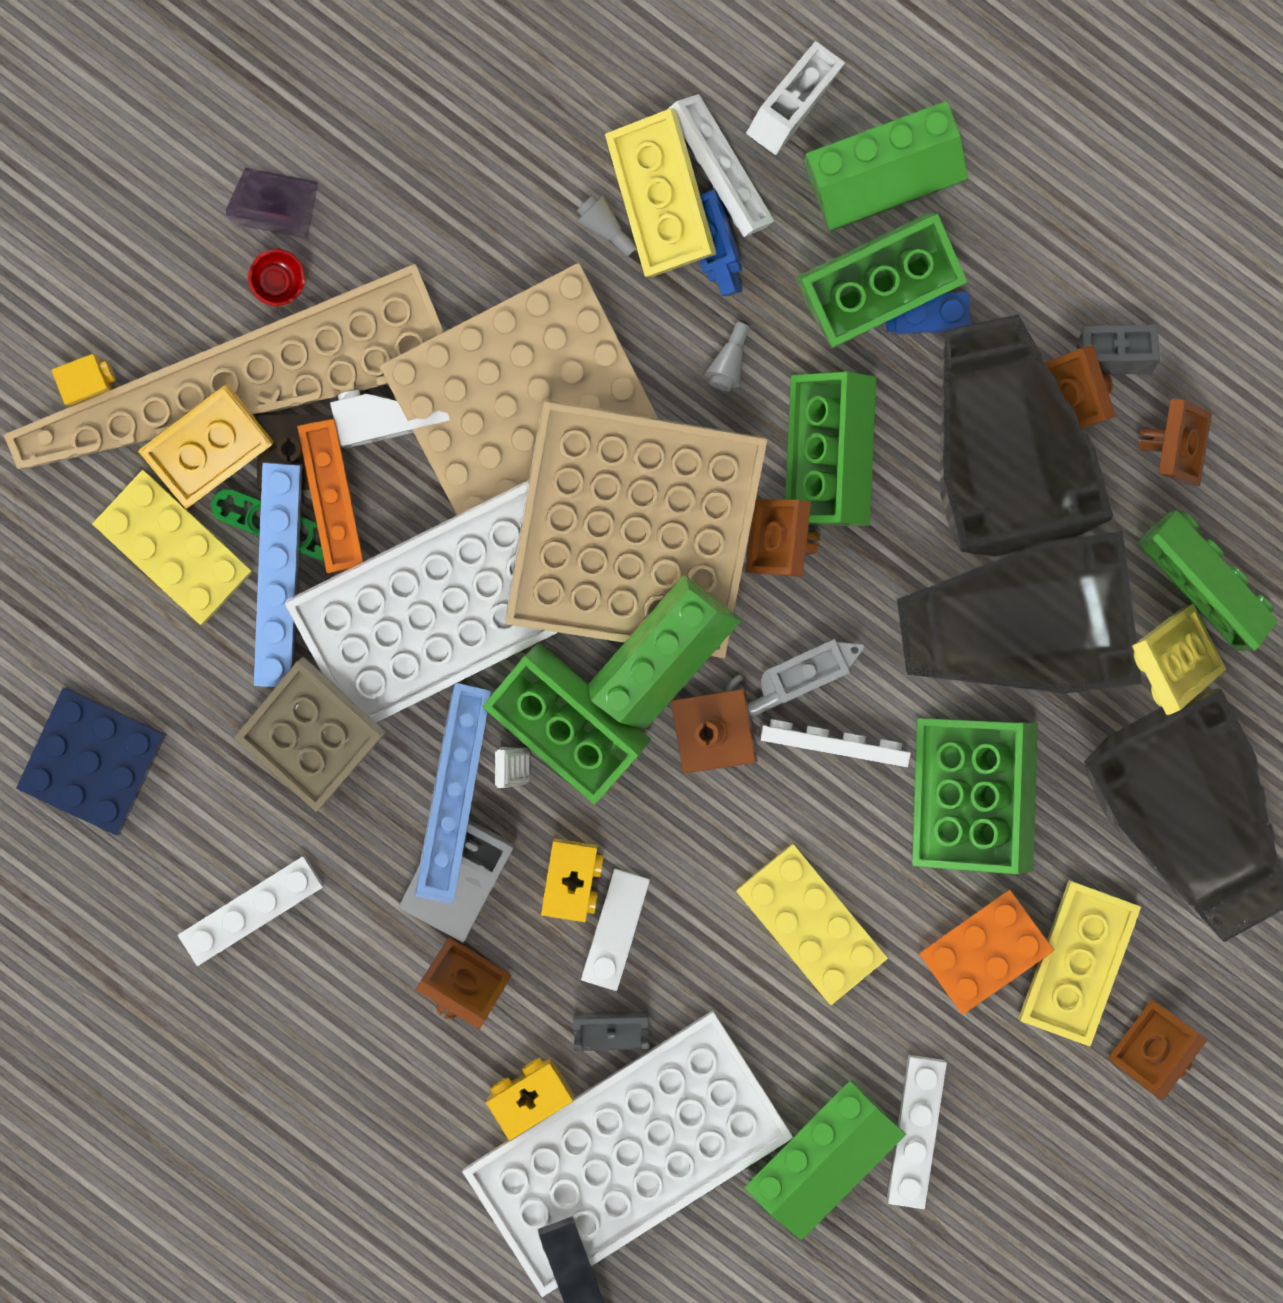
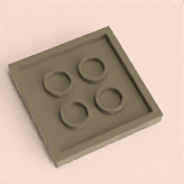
(310, 734)

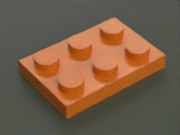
(986, 951)

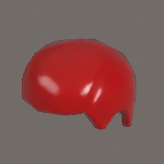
(276, 277)

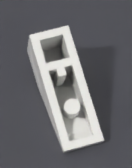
(794, 98)
(373, 419)
(615, 929)

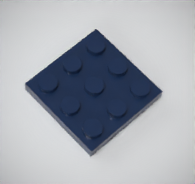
(91, 761)

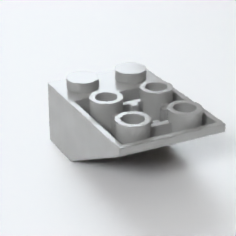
(480, 867)

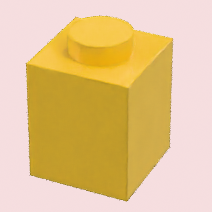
(83, 379)

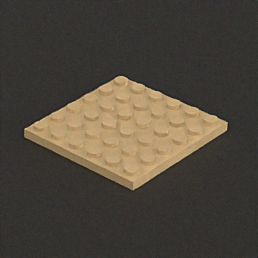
(497, 374)
(623, 514)

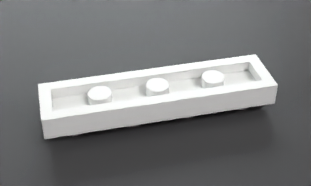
(722, 166)
(851, 744)
(251, 910)
(919, 1121)

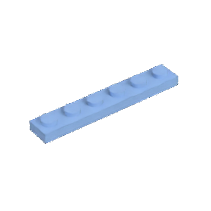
(277, 571)
(452, 794)

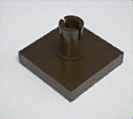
(286, 443)

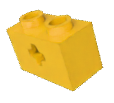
(558, 898)
(520, 1115)

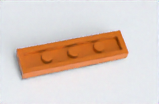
(330, 495)

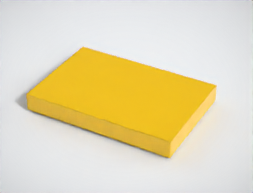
(206, 446)

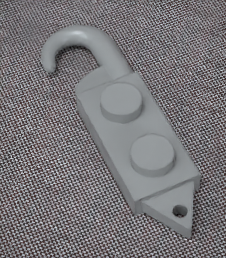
(801, 674)

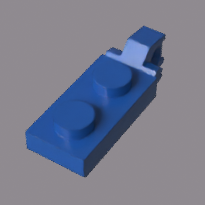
(727, 260)
(934, 316)

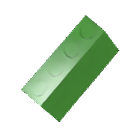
(887, 166)
(881, 279)
(832, 446)
(1208, 581)
(662, 654)
(555, 718)
(825, 1160)

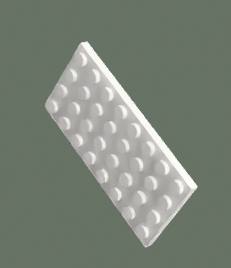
(420, 610)
(631, 1148)

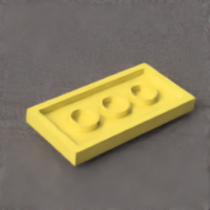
(660, 193)
(172, 547)
(1178, 659)
(811, 924)
(1078, 976)

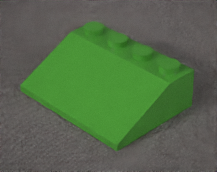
(975, 795)

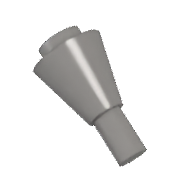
(600, 219)
(726, 368)

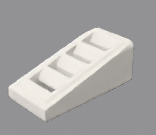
(512, 766)

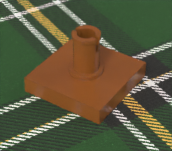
(1084, 385)
(1181, 443)
(780, 537)
(714, 731)
(463, 983)
(1157, 1049)

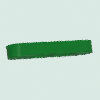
(234, 519)

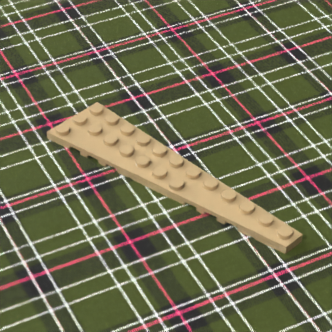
(270, 369)

